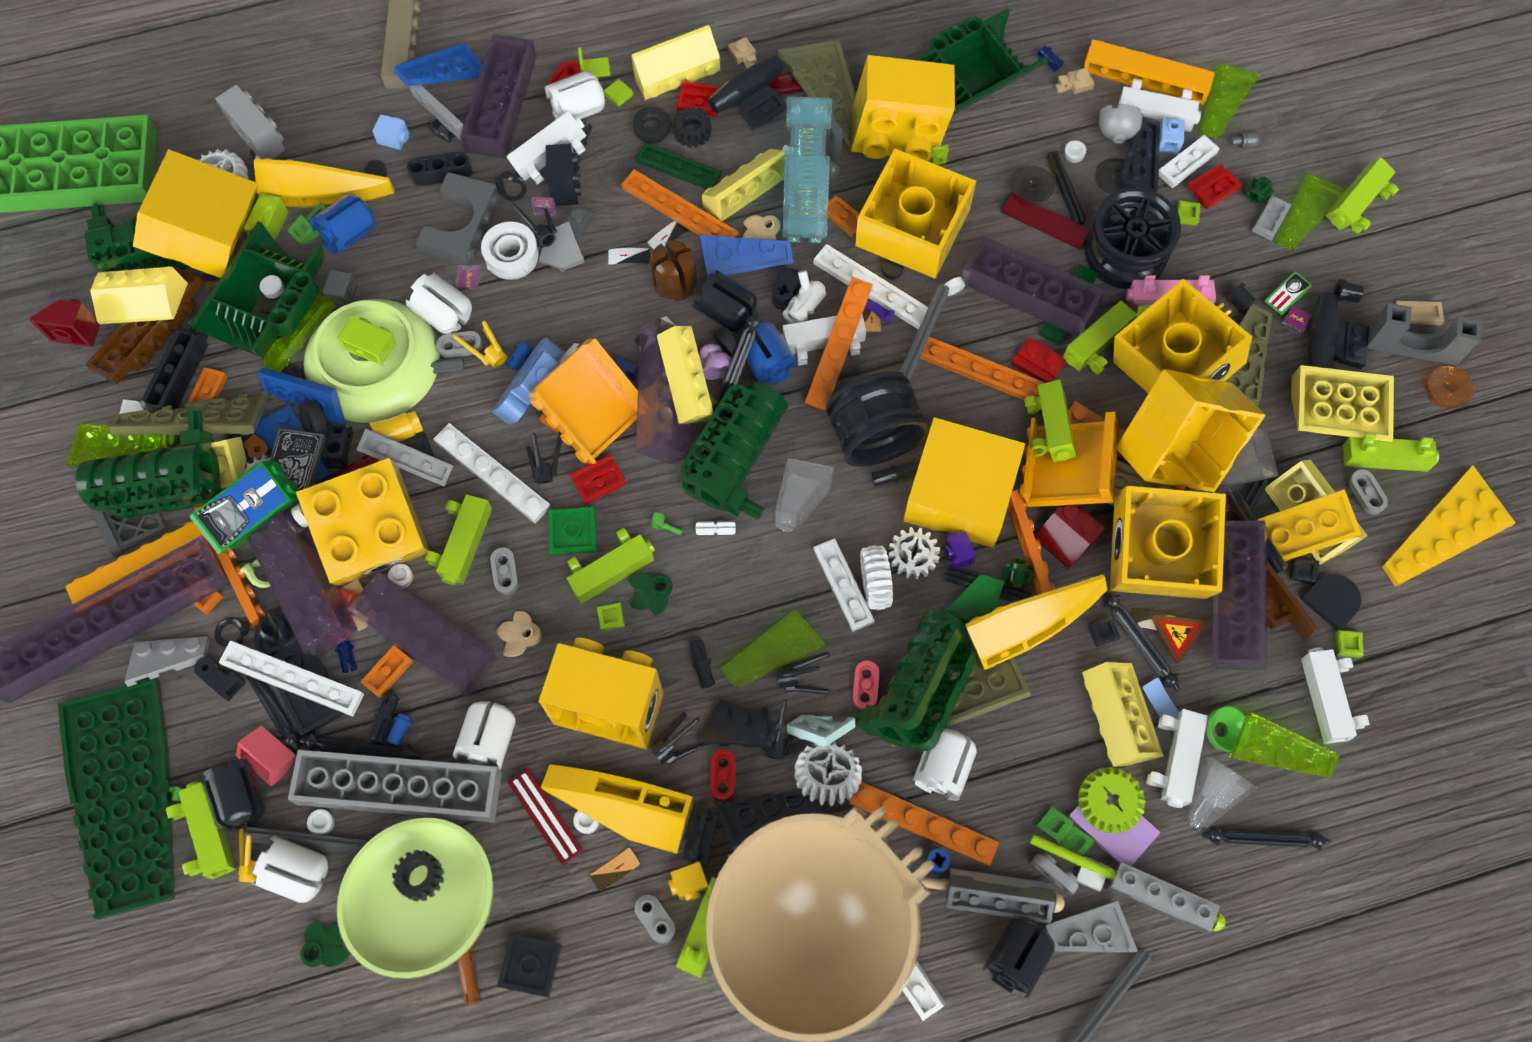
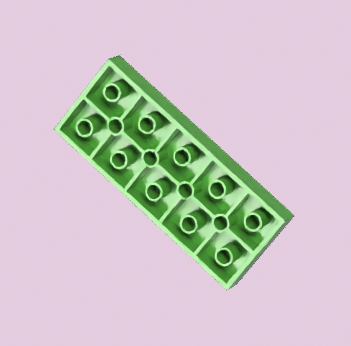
(76, 163)

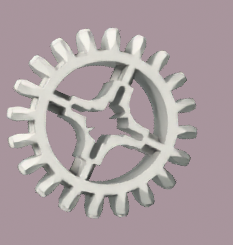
(226, 161)
(876, 577)
(843, 775)

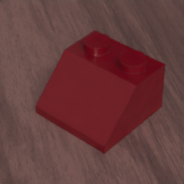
(67, 323)
(1069, 534)

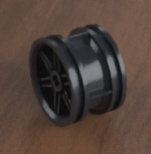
(1132, 236)
(877, 418)

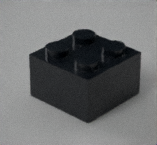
(563, 174)

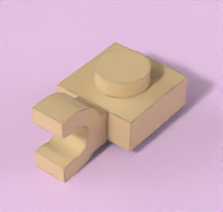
(743, 52)
(1077, 80)

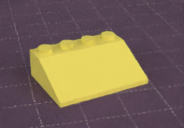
(1343, 402)

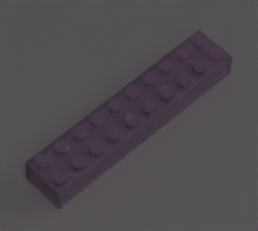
(109, 617)

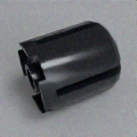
(726, 302)
(233, 795)
(1008, 951)

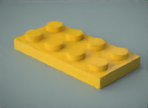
(1313, 525)

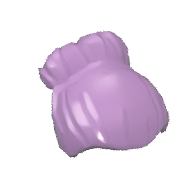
(714, 361)

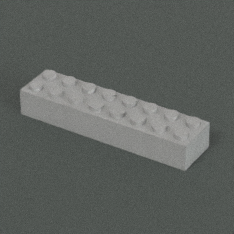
(395, 786)

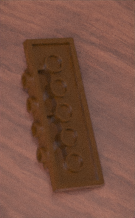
(136, 342)

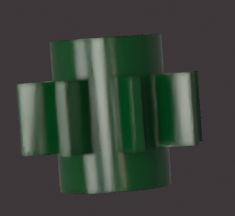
(1259, 189)
(1017, 572)

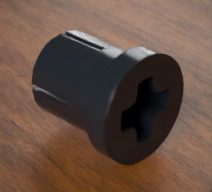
(1348, 291)
(1241, 297)

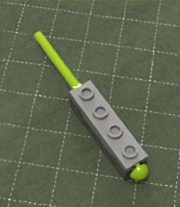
(1147, 890)

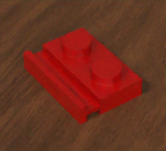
(696, 95)
(1214, 186)
(1038, 361)
(598, 479)

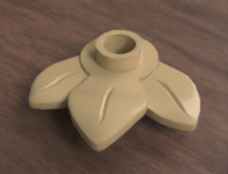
(757, 227)
(515, 634)

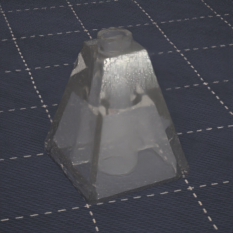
(1215, 793)

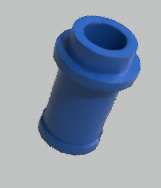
(518, 356)
(399, 729)

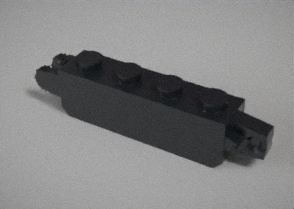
(175, 369)

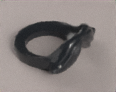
(434, 126)
(511, 176)
(244, 627)

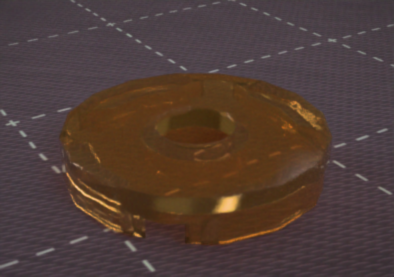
(1457, 379)

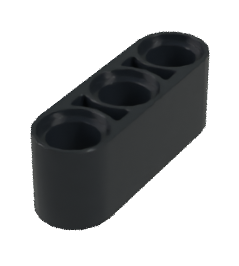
(433, 168)

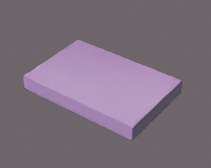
(1123, 846)

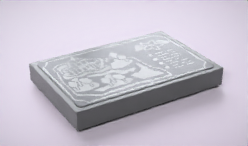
(298, 455)

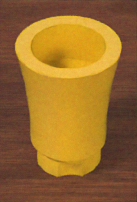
(398, 427)

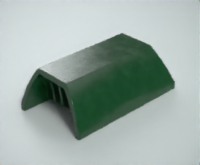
(978, 58)
(231, 307)

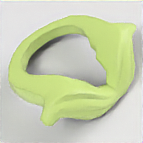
(249, 572)

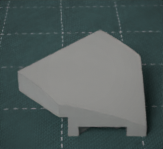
(564, 251)

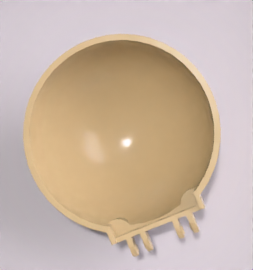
(816, 924)

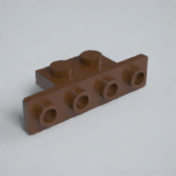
(1285, 608)

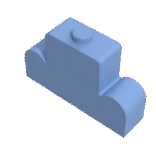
(537, 366)

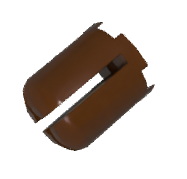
(676, 274)

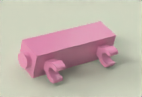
(1150, 290)

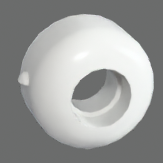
(509, 237)

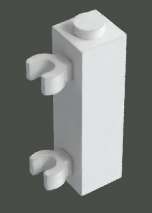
(1162, 106)
(532, 154)
(814, 335)
(1329, 695)
(1183, 757)

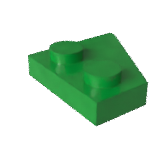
(977, 599)

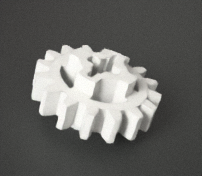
(901, 549)

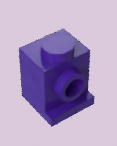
(959, 550)

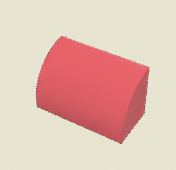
(266, 754)

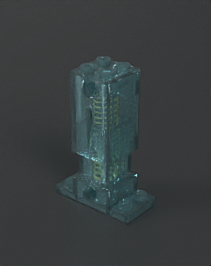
(807, 169)

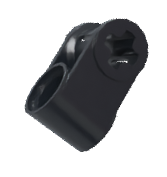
(785, 287)

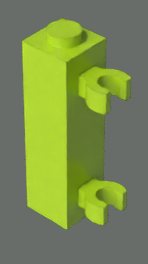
(1360, 194)
(1097, 338)
(1056, 422)
(1394, 455)
(463, 540)
(610, 568)
(209, 841)
(695, 951)

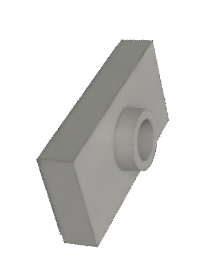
(1271, 218)

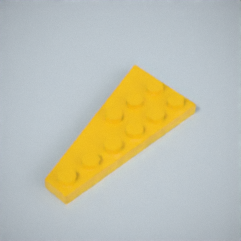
(1455, 524)

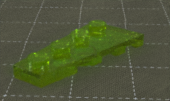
(1225, 97)
(1307, 210)
(287, 346)
(96, 442)
(780, 645)
(1277, 747)

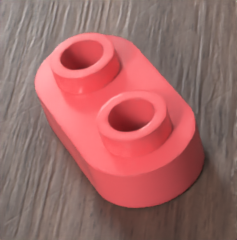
(865, 686)

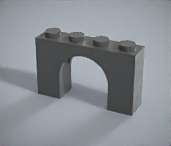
(461, 245)
(1450, 347)

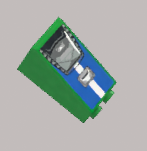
(245, 506)

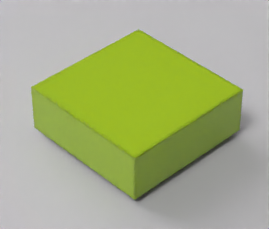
(618, 92)
(1188, 212)
(610, 616)
(1349, 643)

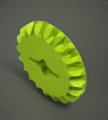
(1108, 817)

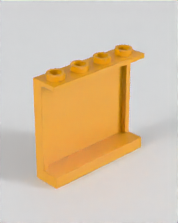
(587, 400)
(1079, 479)

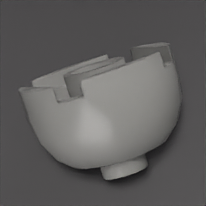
(1120, 123)

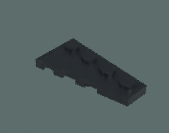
(1142, 158)
(746, 816)

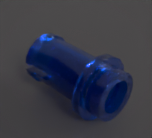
(1054, 61)
(346, 656)

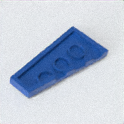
(441, 66)
(743, 254)
(300, 390)
(285, 419)

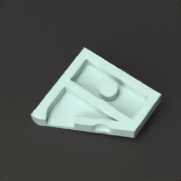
(819, 728)

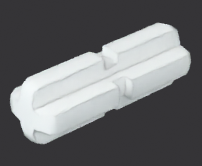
(720, 527)

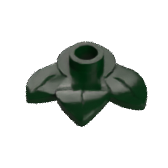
(647, 593)
(328, 944)

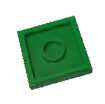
(572, 531)

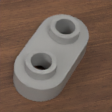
(457, 349)
(1368, 492)
(504, 572)
(1062, 879)
(654, 919)

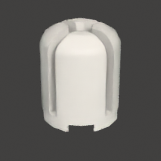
(577, 94)
(439, 303)
(485, 734)
(946, 765)
(290, 870)

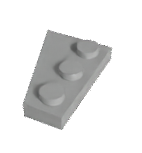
(157, 656)
(1093, 931)

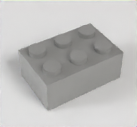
(251, 123)

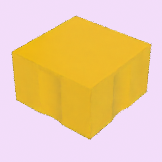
(194, 213)
(1189, 431)
(964, 482)

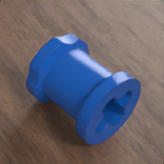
(942, 855)

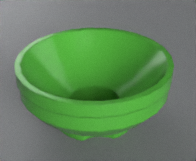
(1232, 720)

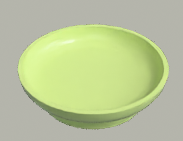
(363, 387)
(405, 935)

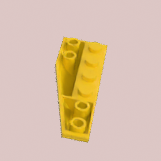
(309, 184)
(1031, 621)
(623, 805)

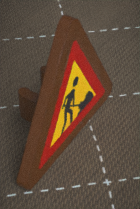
(1178, 634)

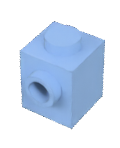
(391, 132)
(1171, 135)

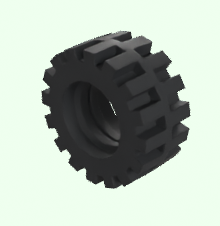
(692, 116)
(406, 867)

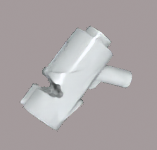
(806, 301)

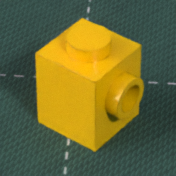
(688, 882)

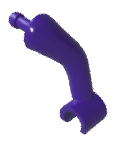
(884, 314)

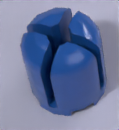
(343, 223)
(781, 361)

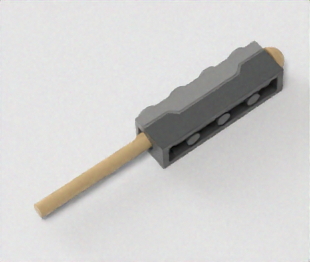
(998, 895)

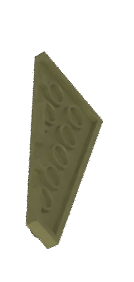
(824, 74)
(1250, 376)
(218, 417)
(987, 691)

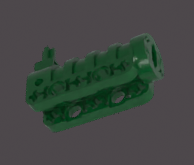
(112, 246)
(732, 448)
(153, 476)
(922, 685)

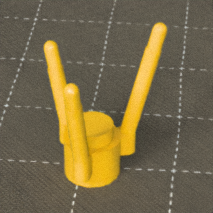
(494, 353)
(246, 865)

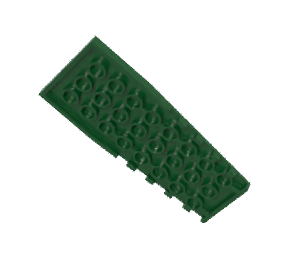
(120, 795)

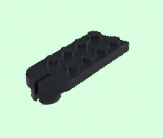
(306, 714)

